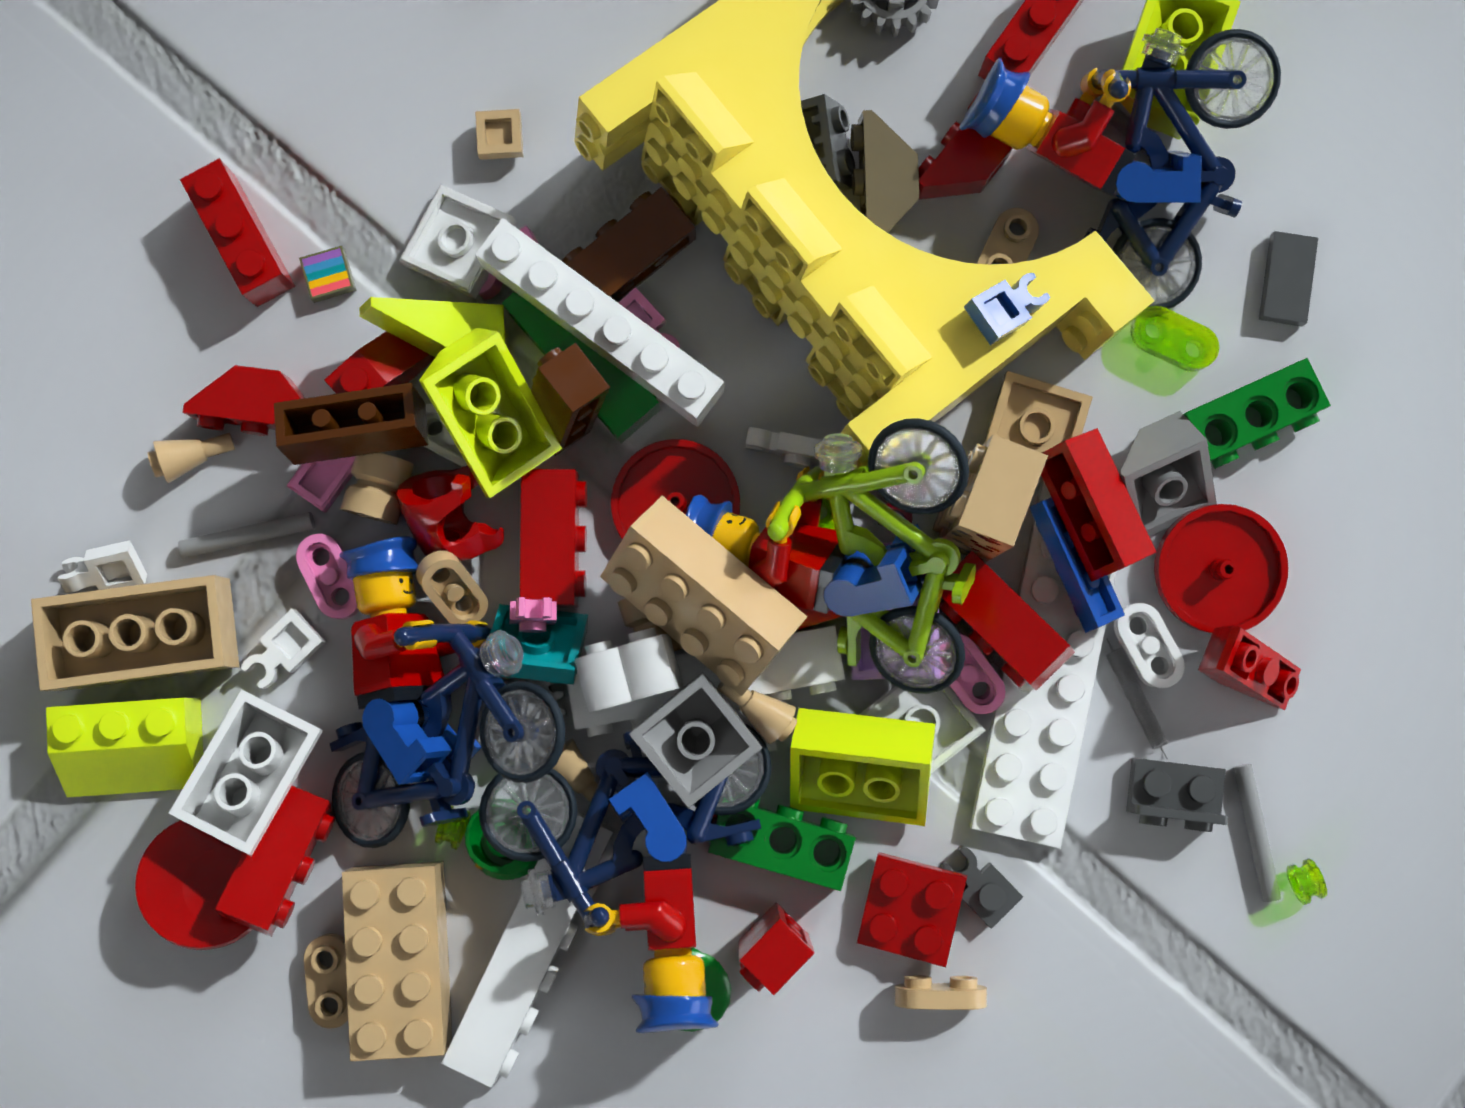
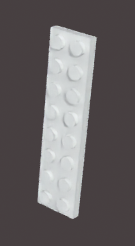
(1039, 733)

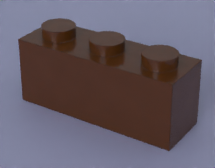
(634, 246)
(569, 393)
(351, 424)

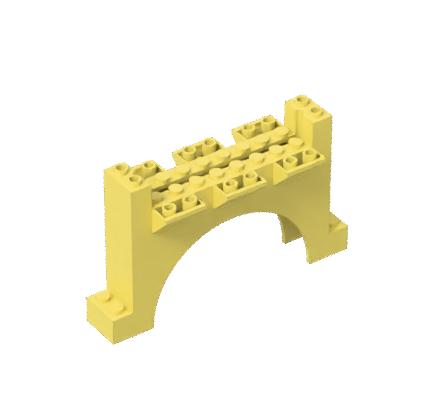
(881, 316)

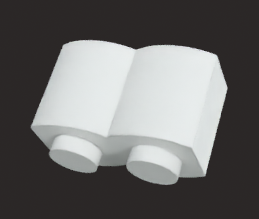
(628, 671)

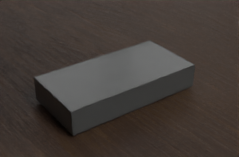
(1288, 278)

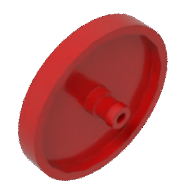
(671, 470)
(1221, 568)
(181, 885)

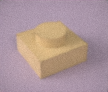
(499, 134)

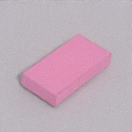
(322, 481)

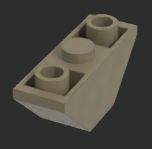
(886, 171)

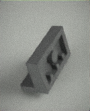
(827, 129)
(1176, 792)

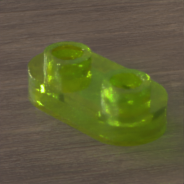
(1174, 335)

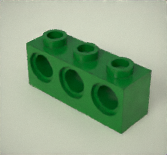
(1269, 399)
(799, 859)

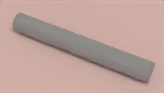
(246, 535)
(1257, 833)

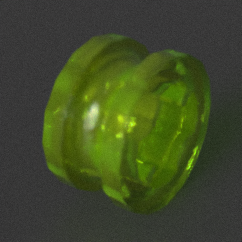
(452, 832)
(1306, 881)

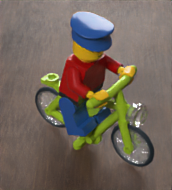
(850, 570)

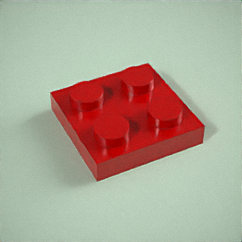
(912, 909)

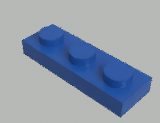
(1092, 601)

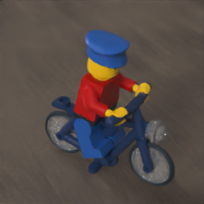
(1226, 85)
(410, 704)
(538, 819)

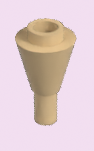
(178, 457)
(768, 715)
(576, 770)

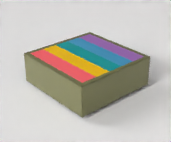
(327, 274)

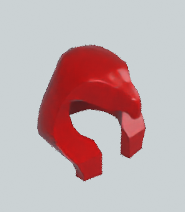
(436, 515)

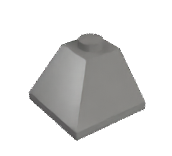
(1168, 472)
(695, 739)

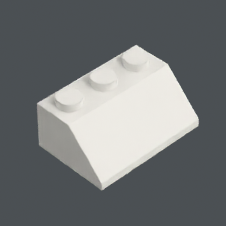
(246, 772)

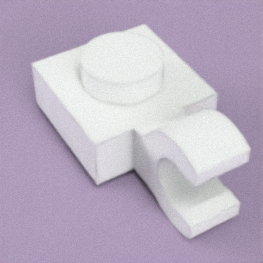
(105, 567)

